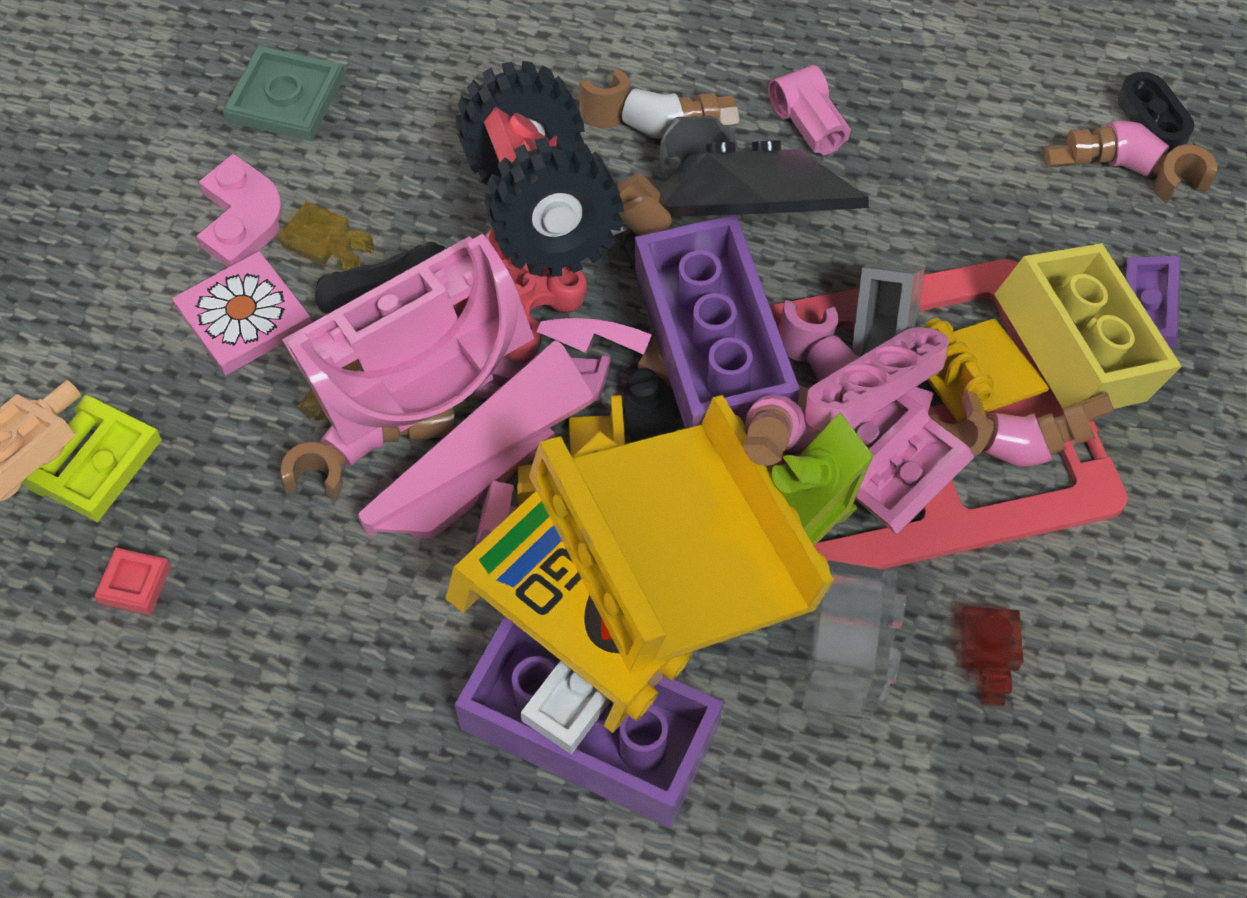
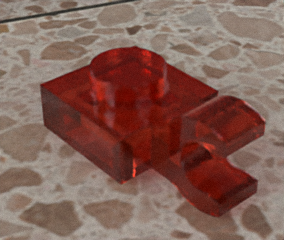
(994, 645)

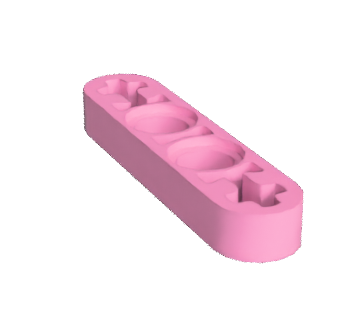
(877, 378)

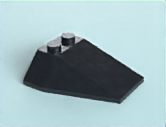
(755, 183)

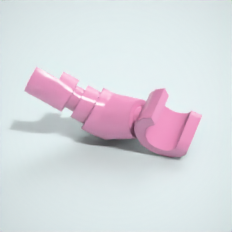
(822, 349)

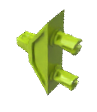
(825, 478)

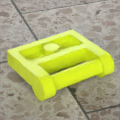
(102, 464)

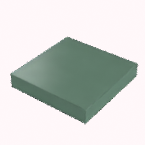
(284, 93)

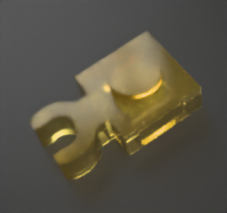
(323, 234)

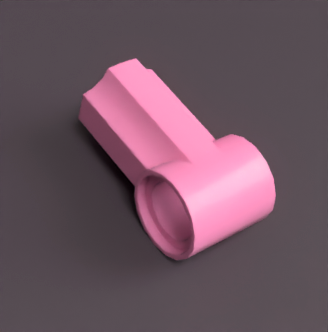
(806, 100)

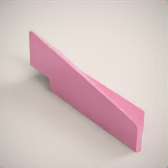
(481, 449)

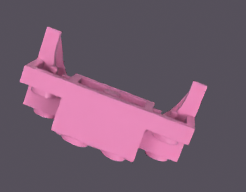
(411, 343)

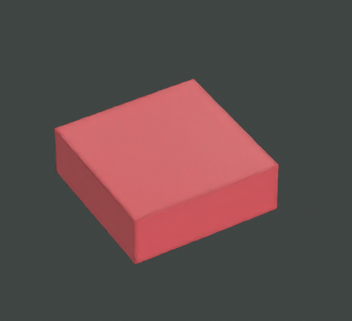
(133, 581)

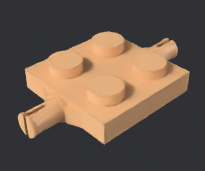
(32, 435)

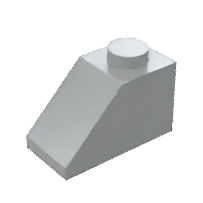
(886, 304)

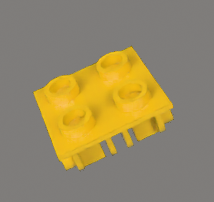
(985, 363)

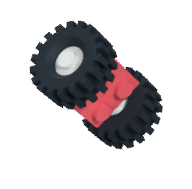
(547, 189)

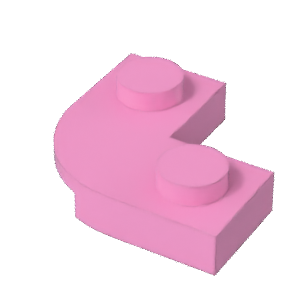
(250, 214)

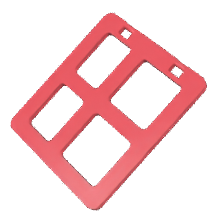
(947, 523)

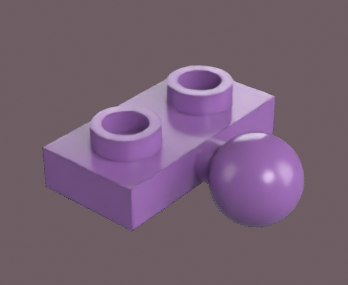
(1158, 289)

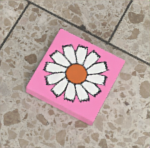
(241, 312)

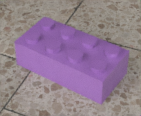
(712, 318)
(638, 766)

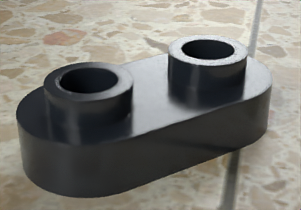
(1160, 108)

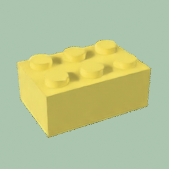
(1086, 327)

